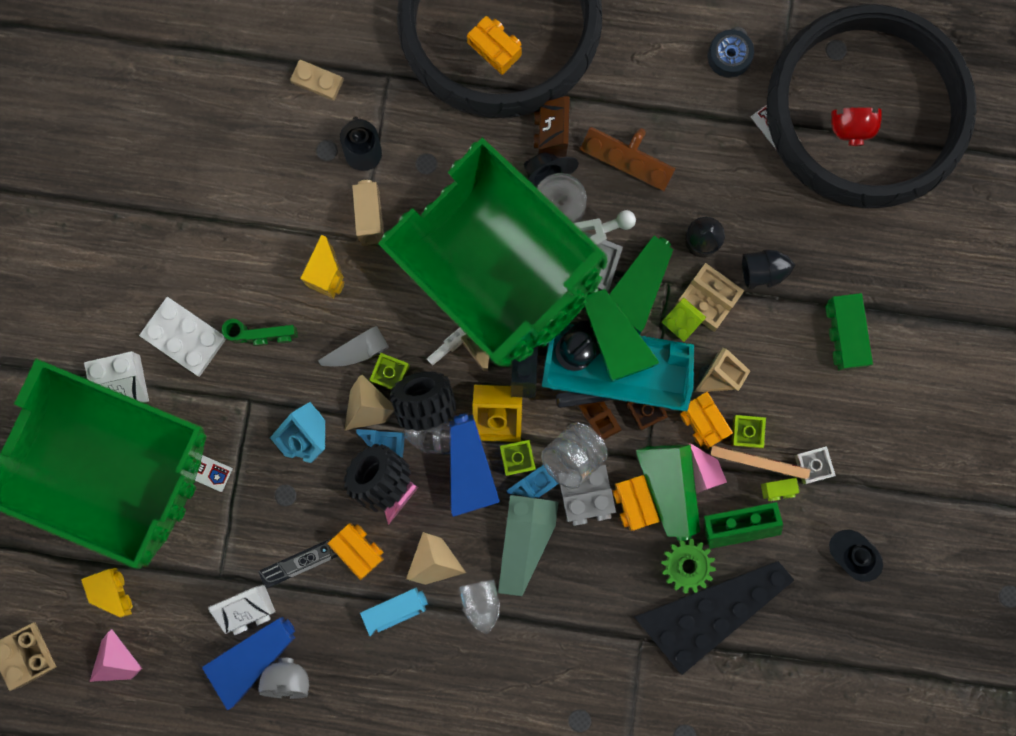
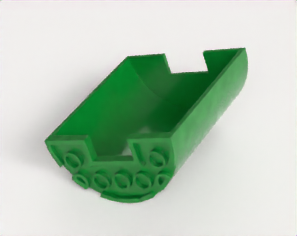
(498, 256)
(97, 465)

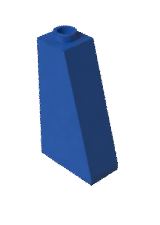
(469, 471)
(243, 665)

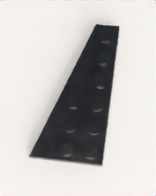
(703, 619)

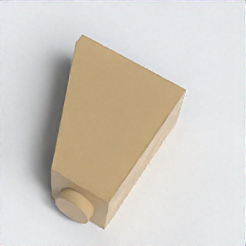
(368, 212)

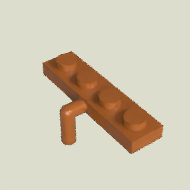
(628, 157)

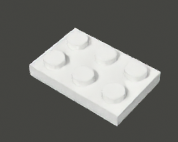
(183, 336)

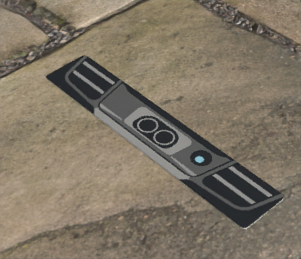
(297, 564)

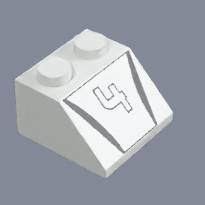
(121, 374)
(243, 609)

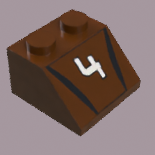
(553, 127)

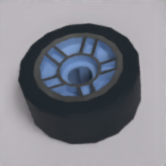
(735, 42)

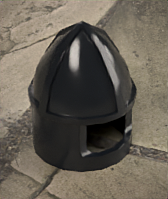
(704, 236)
(766, 268)

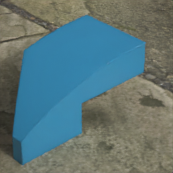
(393, 440)
(534, 484)

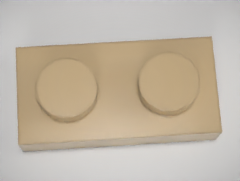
(316, 80)

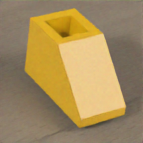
(107, 592)

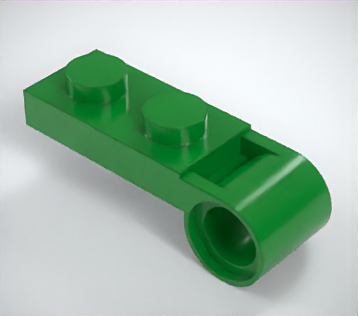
(259, 337)

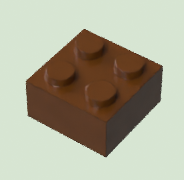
(646, 415)

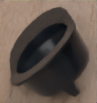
(361, 144)
(548, 164)
(577, 347)
(856, 555)

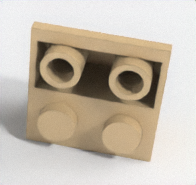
(24, 657)

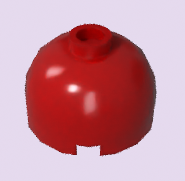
(856, 124)

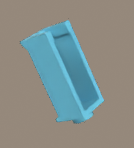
(394, 611)

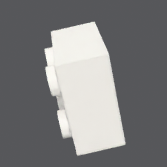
(819, 463)

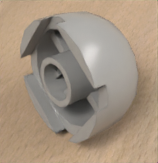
(284, 680)

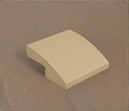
(712, 295)

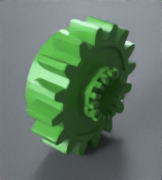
(697, 575)

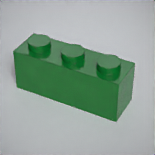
(849, 332)
(743, 525)

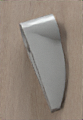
(357, 350)

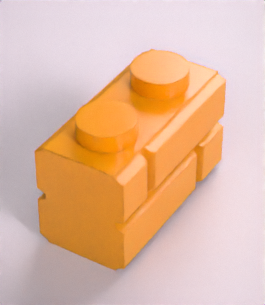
(494, 44)
(706, 421)
(636, 503)
(356, 550)

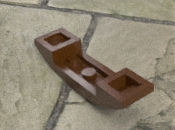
(600, 419)

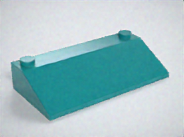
(663, 386)

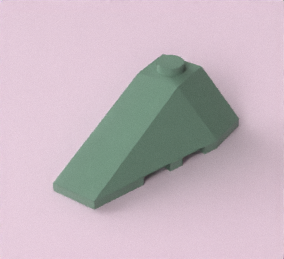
(526, 536)

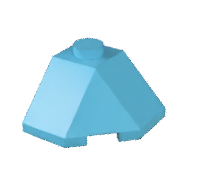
(301, 434)

